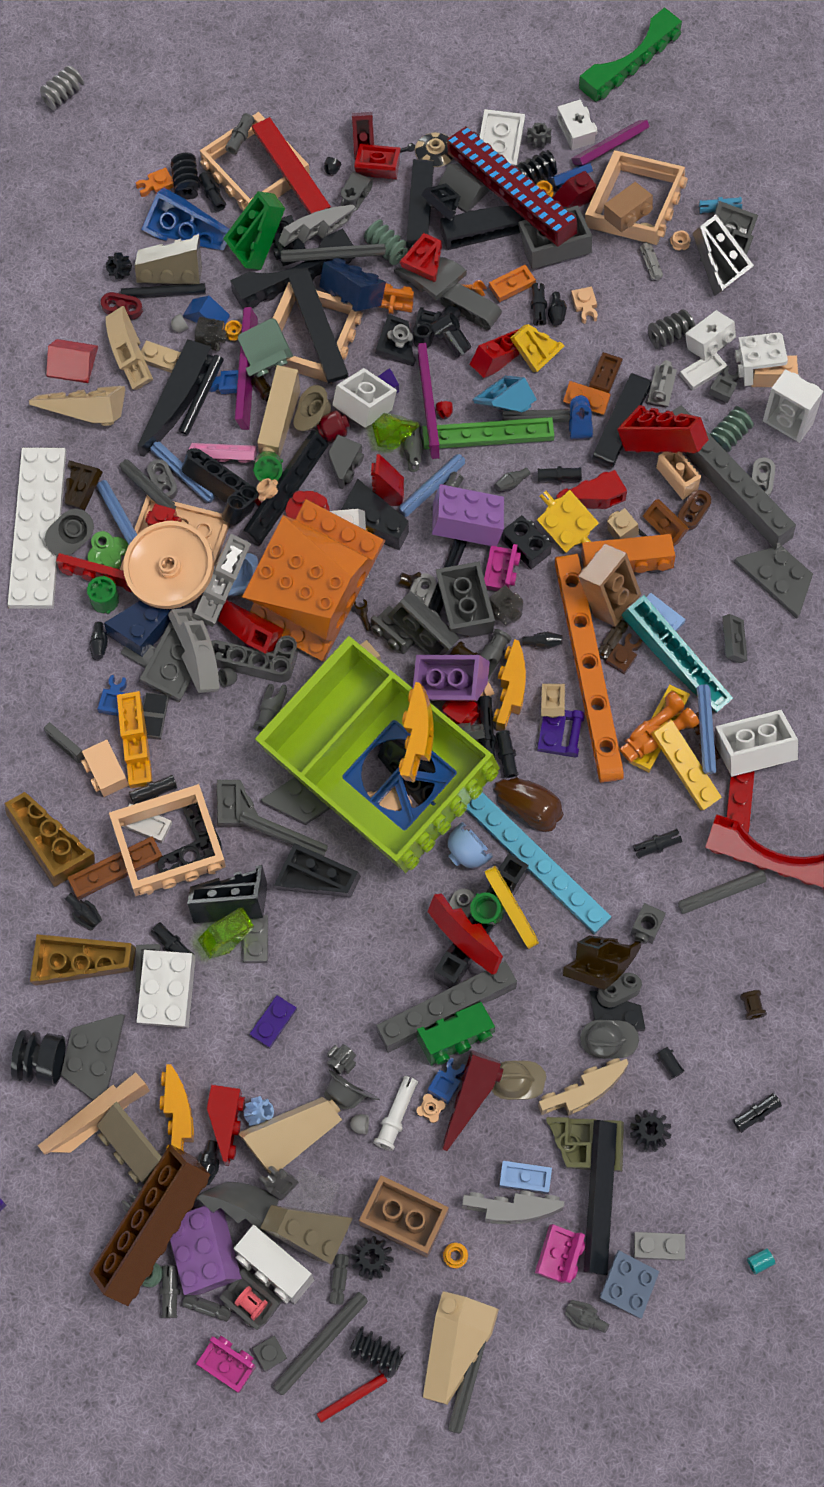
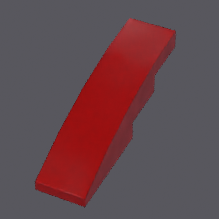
(466, 936)

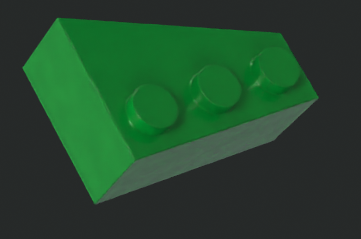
(255, 230)
(456, 1034)

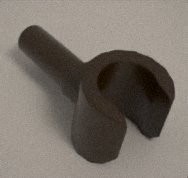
(406, 580)
(362, 611)

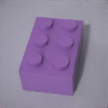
(468, 515)
(204, 1252)

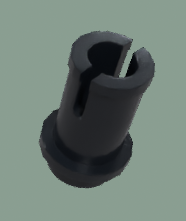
(670, 1062)

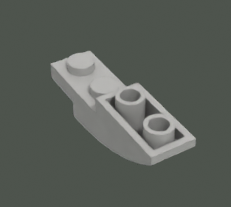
(198, 652)
(524, 1209)

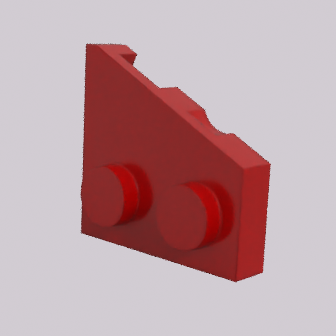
(424, 257)

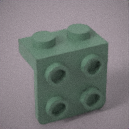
(264, 347)

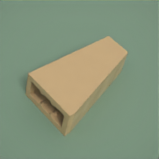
(279, 410)
(289, 1134)

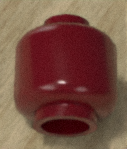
(333, 425)

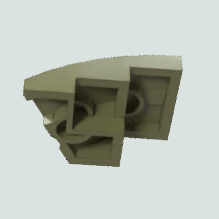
(575, 1141)

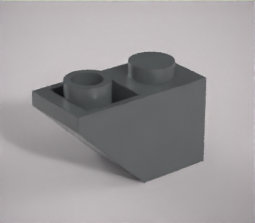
(343, 459)

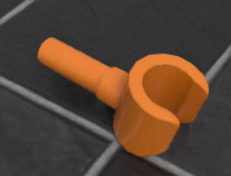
(477, 287)

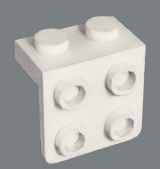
(759, 352)

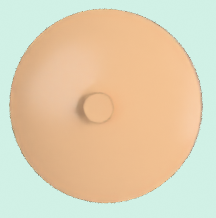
(168, 564)

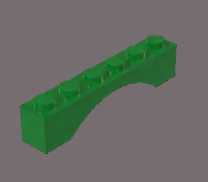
(602, 78)

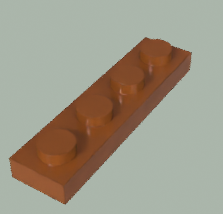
(113, 868)

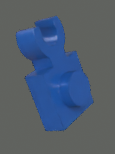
(226, 382)
(108, 701)
(446, 1084)

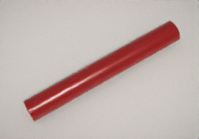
(352, 1397)

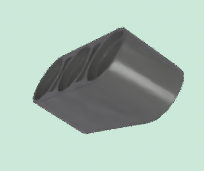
(472, 305)

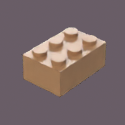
(609, 584)
(404, 1216)

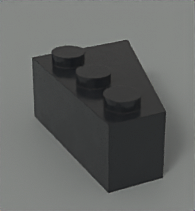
(379, 515)
(315, 874)
(218, 898)

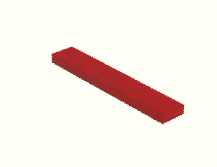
(290, 166)

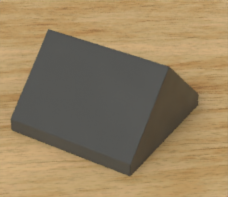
(465, 185)

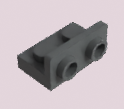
(391, 631)

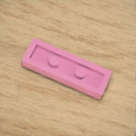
(224, 452)

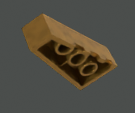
(48, 840)
(77, 958)

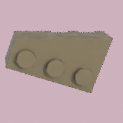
(170, 263)
(308, 1231)

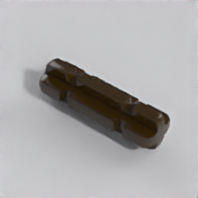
(612, 639)

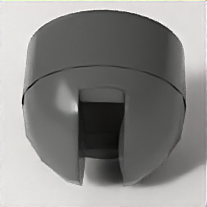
(227, 677)

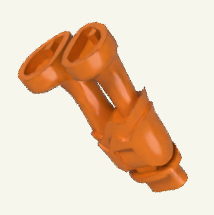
(641, 740)

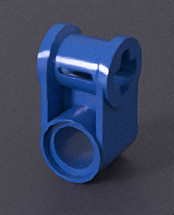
(580, 420)

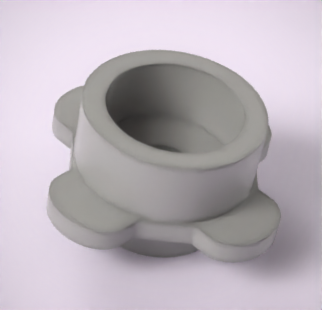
(402, 330)

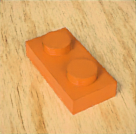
(512, 283)
(597, 398)

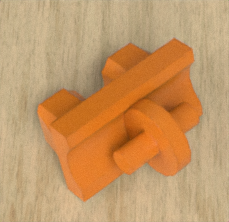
(397, 299)

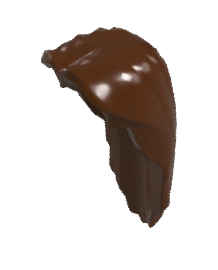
(530, 802)

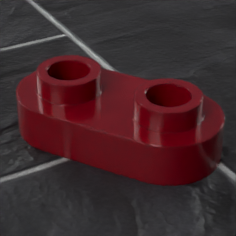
(121, 300)

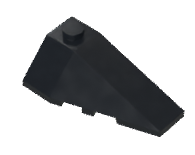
(391, 755)

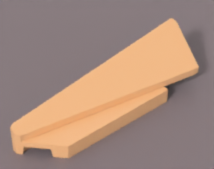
(85, 1122)

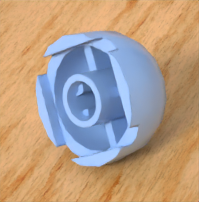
(467, 848)

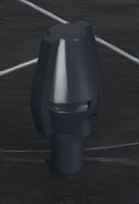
(557, 309)
(543, 640)
(98, 641)
(84, 912)
(209, 1160)

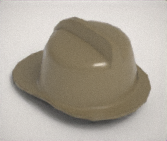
(311, 408)
(520, 1080)

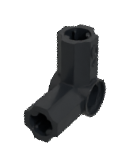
(448, 329)

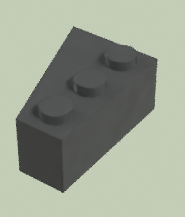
(720, 254)

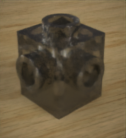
(210, 332)
(506, 605)

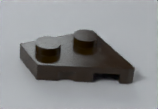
(81, 484)

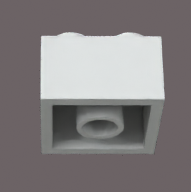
(364, 397)

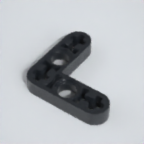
(202, 840)

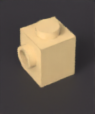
(622, 525)

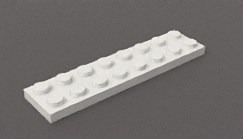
(37, 508)

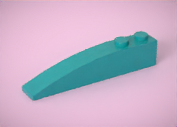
(673, 650)

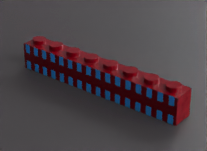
(512, 186)

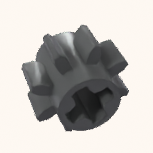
(539, 135)
(341, 1059)

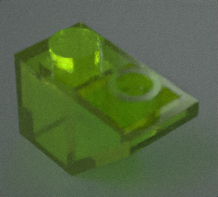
(392, 430)
(226, 933)

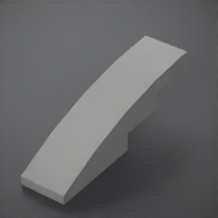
(319, 222)
(222, 580)

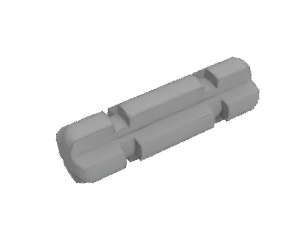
(651, 261)

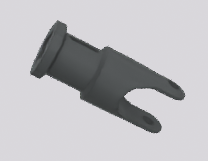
(413, 449)
(493, 651)
(270, 706)

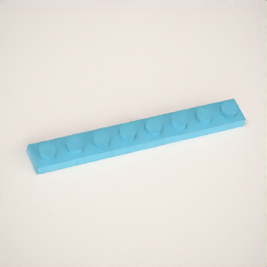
(539, 863)

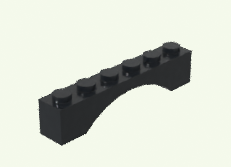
(256, 287)
(455, 962)

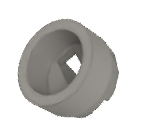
(179, 324)
(360, 1124)

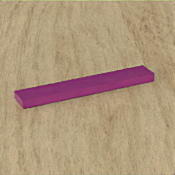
(244, 385)
(428, 401)

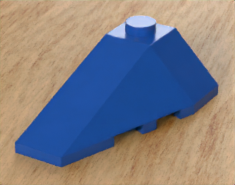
(179, 219)

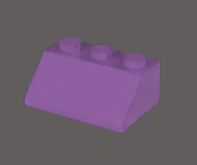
(452, 676)

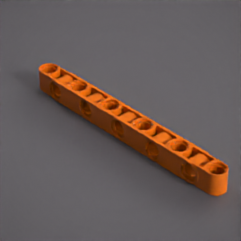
(590, 680)

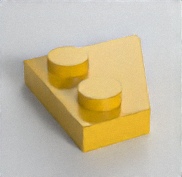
(535, 346)

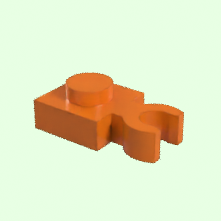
(156, 181)

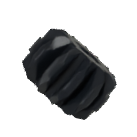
(640, 1130)
(380, 1253)

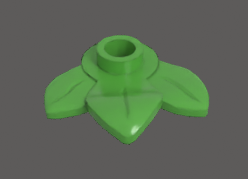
(109, 553)

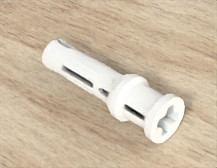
(392, 1123)

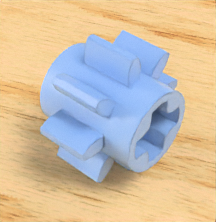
(258, 1111)

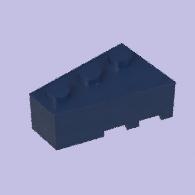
(352, 284)
(138, 626)

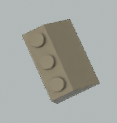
(129, 1143)

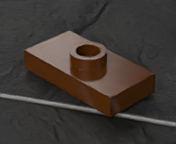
(606, 372)

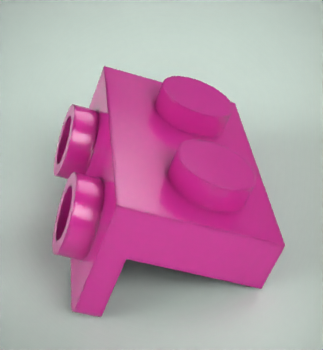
(501, 567)
(560, 1254)
(226, 1364)

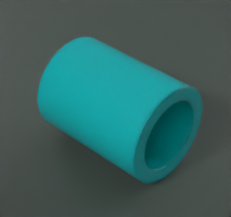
(761, 1261)

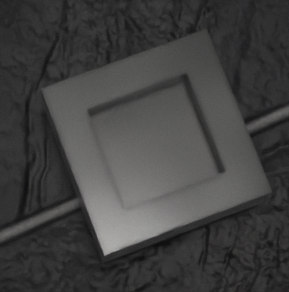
(269, 1353)

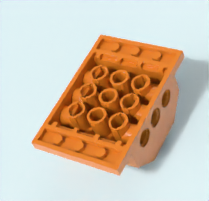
(312, 576)

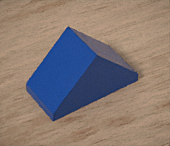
(207, 308)

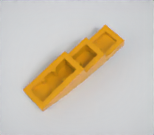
(134, 739)

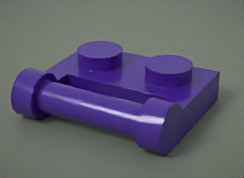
(552, 734)

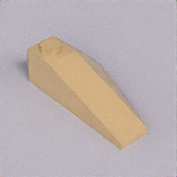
(97, 406)
(457, 1337)

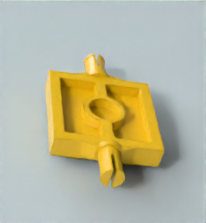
(566, 520)

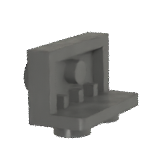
(260, 1290)

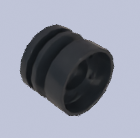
(37, 1057)

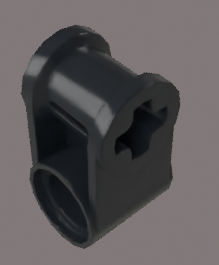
(424, 327)

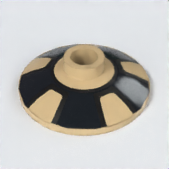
(425, 149)

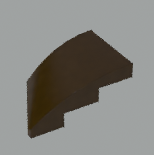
(600, 961)

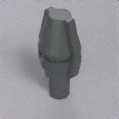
(511, 480)
(585, 1316)

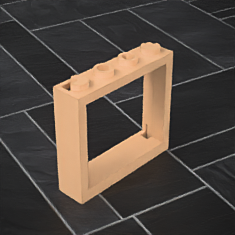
(217, 149)
(642, 166)
(347, 335)
(156, 807)

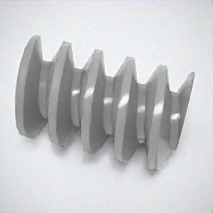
(60, 86)

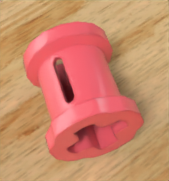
(251, 1303)

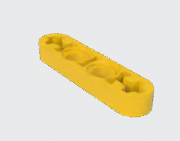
(511, 907)

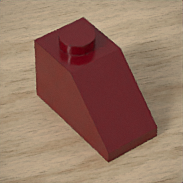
(362, 130)
(576, 191)

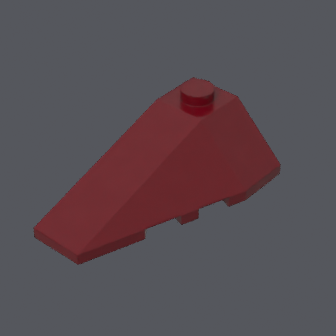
(477, 1082)

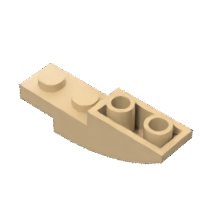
(126, 349)
(594, 1084)

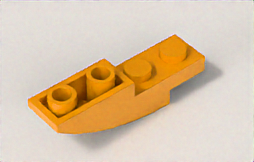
(513, 684)
(418, 723)
(176, 1106)

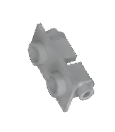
(662, 384)

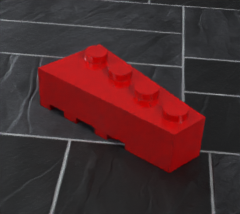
(662, 432)

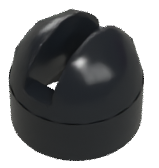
(332, 165)

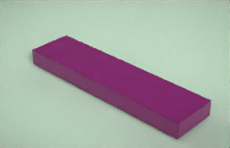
(610, 142)

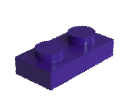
(273, 1021)

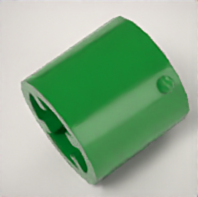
(268, 466)
(103, 594)
(487, 909)

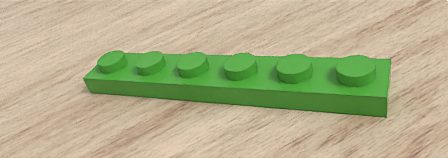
(493, 433)

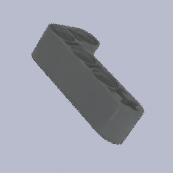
(251, 656)

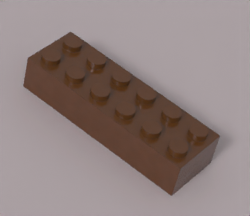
(149, 1225)

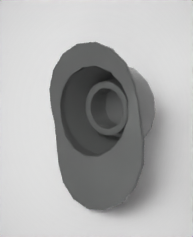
(69, 532)
(609, 1039)
(344, 1093)

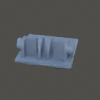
(629, 1284)

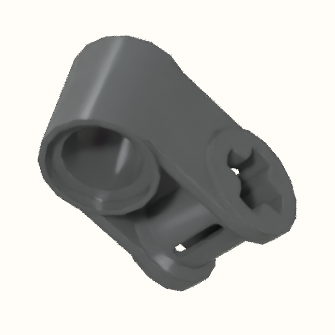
(356, 190)

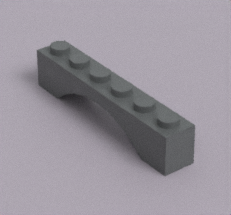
(480, 988)

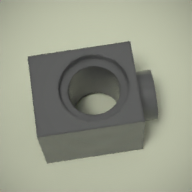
(649, 914)

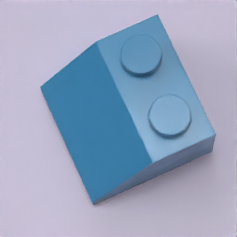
(507, 394)

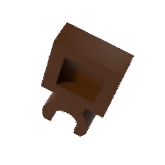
(623, 656)

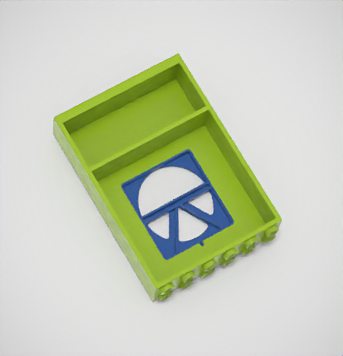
(335, 725)

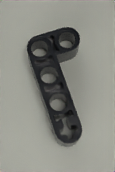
(222, 483)

